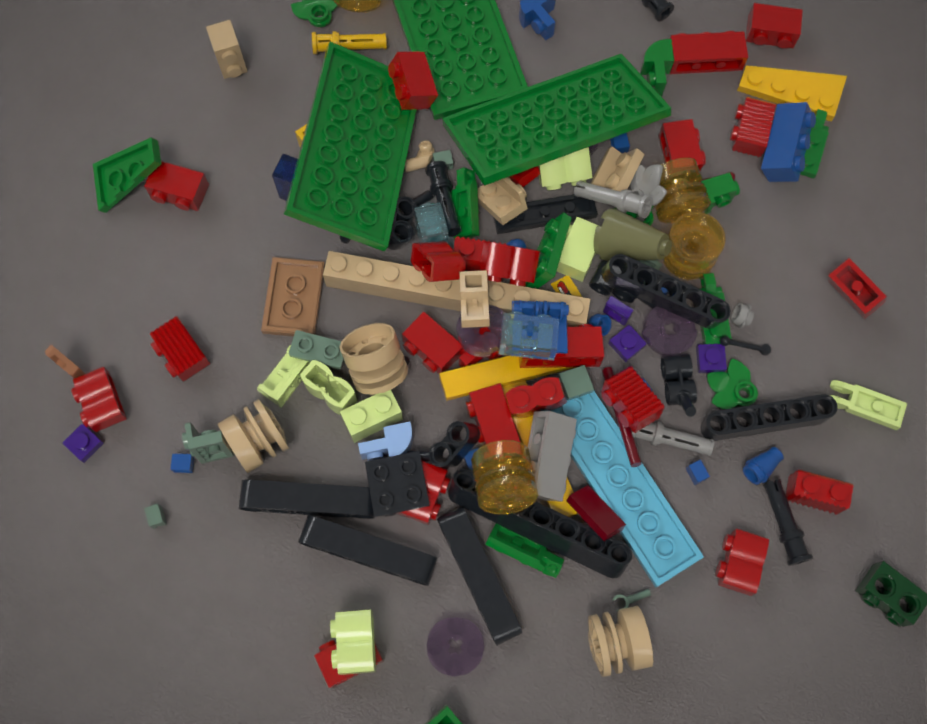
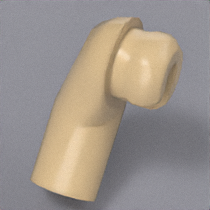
(422, 159)

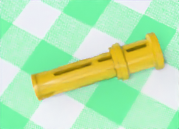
(351, 42)

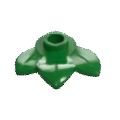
(311, 9)
(729, 384)

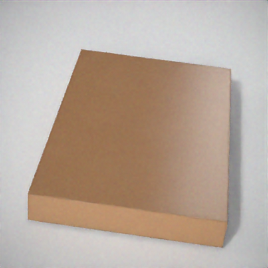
(293, 296)

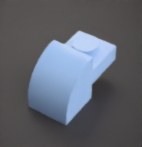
(396, 442)

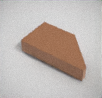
(63, 362)

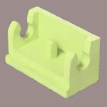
(283, 379)

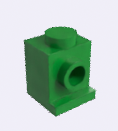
(721, 190)

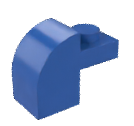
(536, 13)

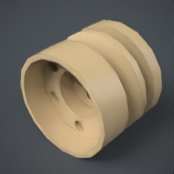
(374, 358)
(253, 435)
(620, 641)

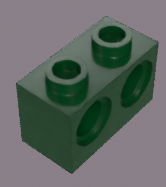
(895, 588)

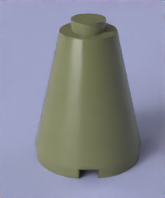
(629, 237)

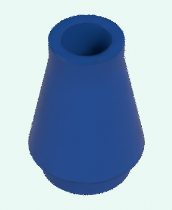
(762, 466)

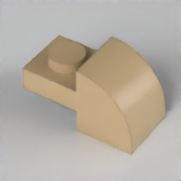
(474, 299)

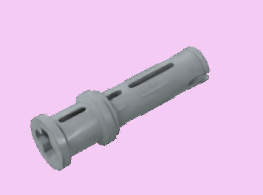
(623, 200)
(656, 433)

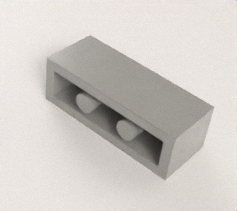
(550, 452)

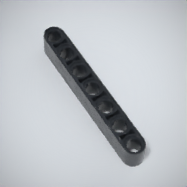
(550, 530)

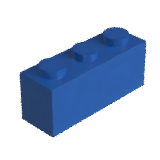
(788, 142)

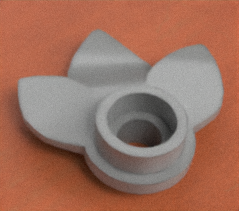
(647, 182)

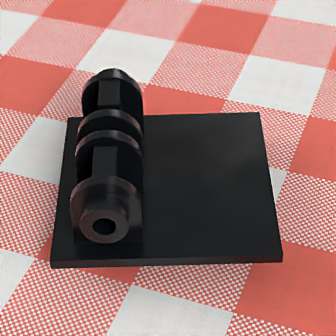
(397, 484)

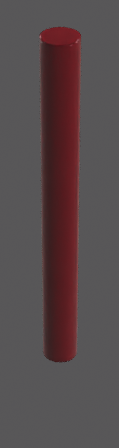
(626, 432)

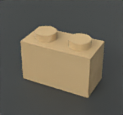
(226, 49)

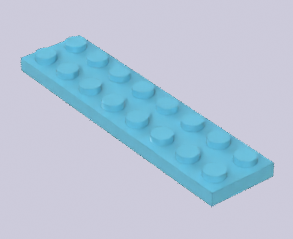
(651, 523)

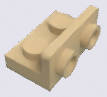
(617, 169)
(503, 199)

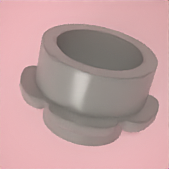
(742, 315)

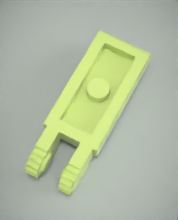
(870, 404)

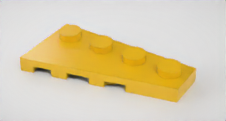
(792, 86)

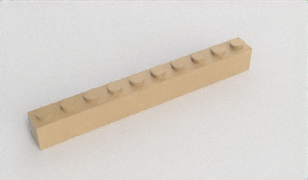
(409, 285)

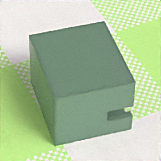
(444, 156)
(155, 516)

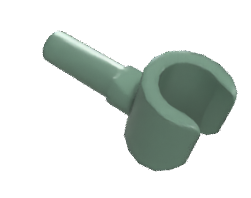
(632, 598)

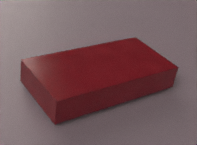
(596, 512)

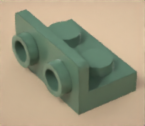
(318, 348)
(206, 446)

